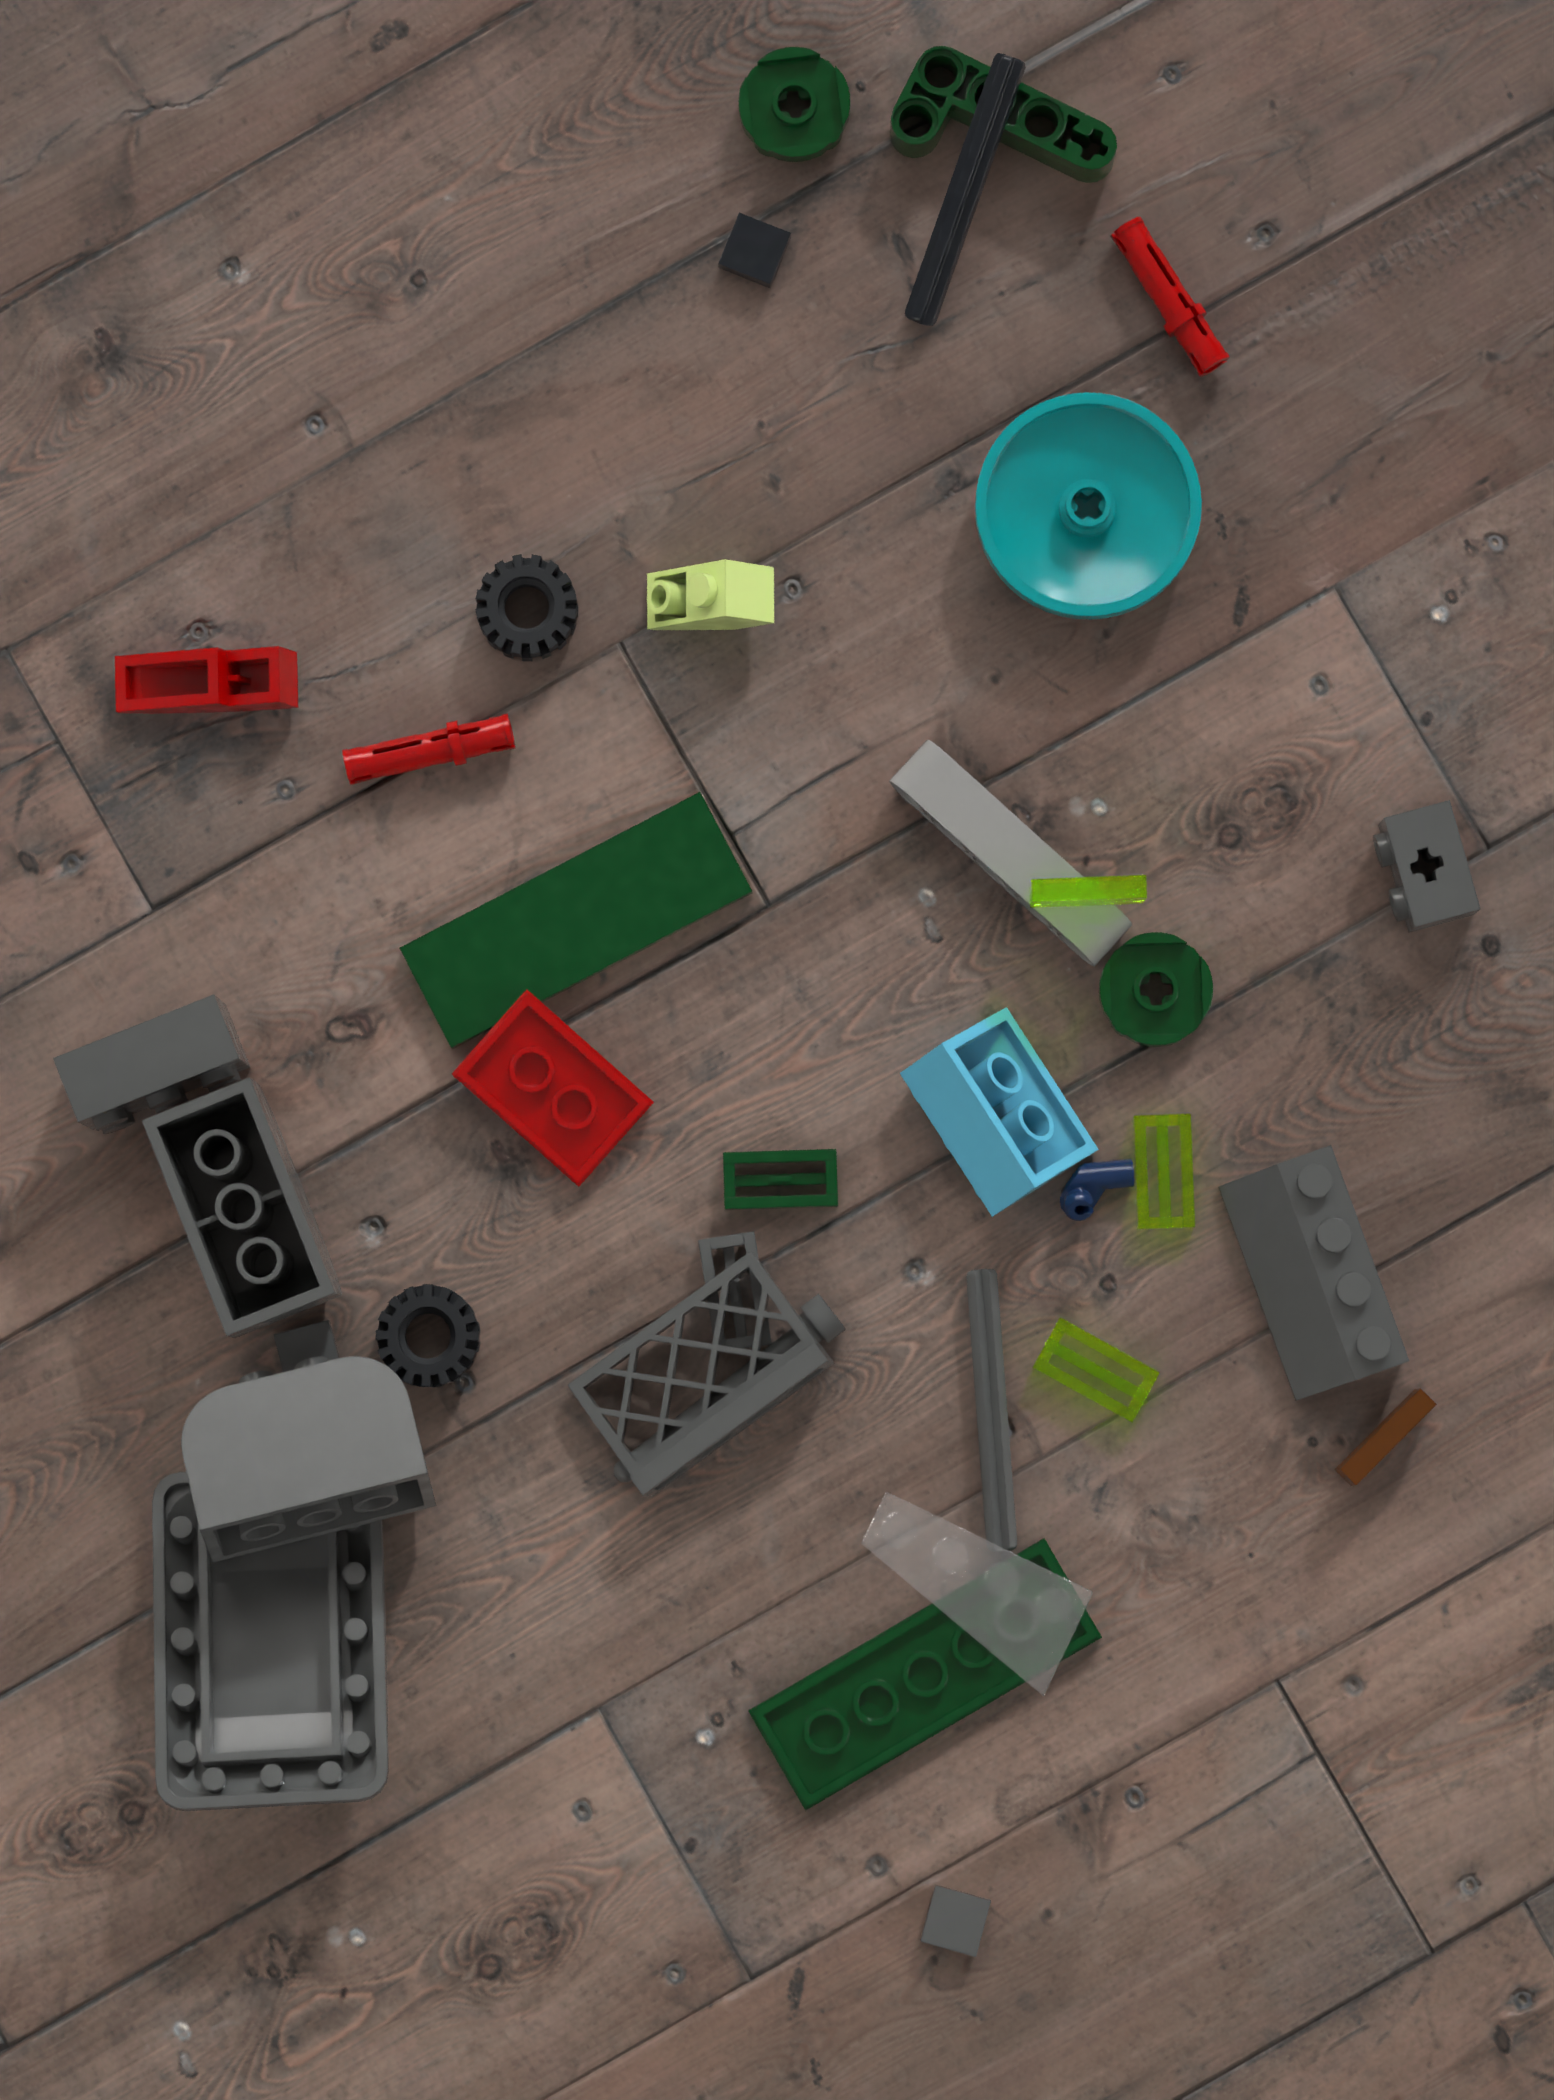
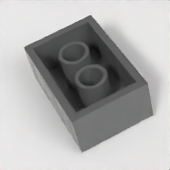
(152, 1065)

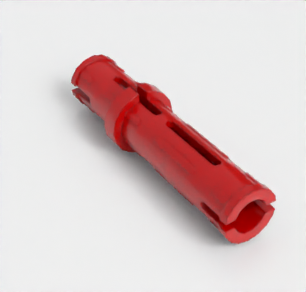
(1181, 314)
(430, 748)

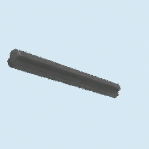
(991, 1408)

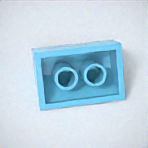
(998, 1111)

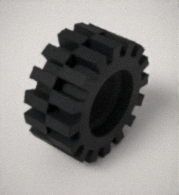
(527, 573)
(463, 1331)

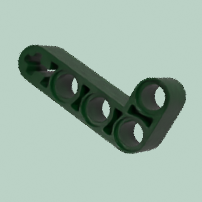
(959, 103)

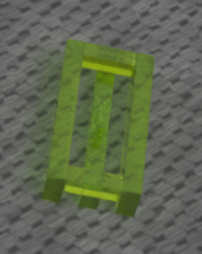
(1087, 891)
(1165, 1220)
(1053, 1346)

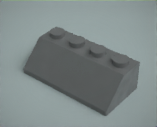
(1313, 1273)

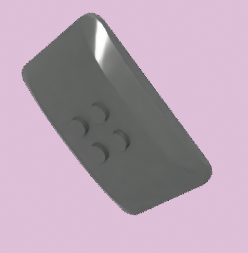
(267, 1666)

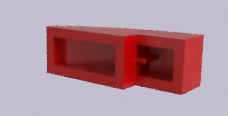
(207, 681)

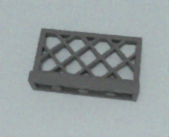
(727, 1416)

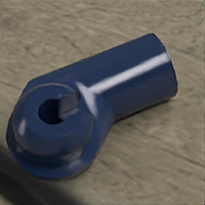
(1089, 1184)

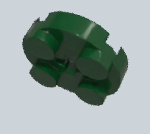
(815, 80)
(1178, 966)

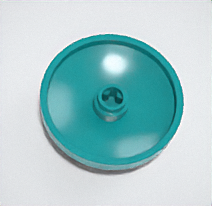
(1088, 505)

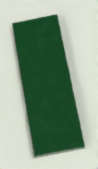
(576, 919)
(889, 1696)

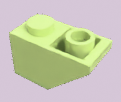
(711, 596)

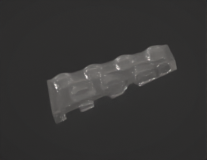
(991, 1593)

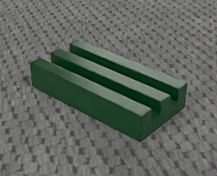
(731, 1180)

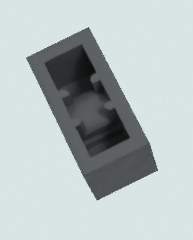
(1450, 887)

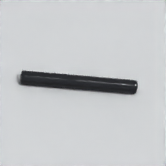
(965, 189)

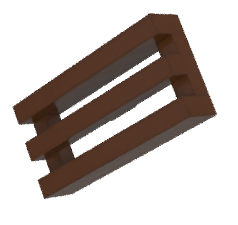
(1385, 1437)

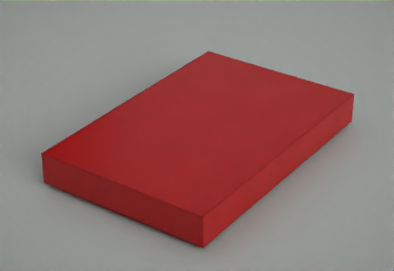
(552, 1087)

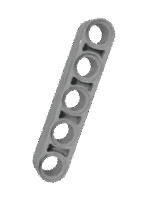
(1003, 847)

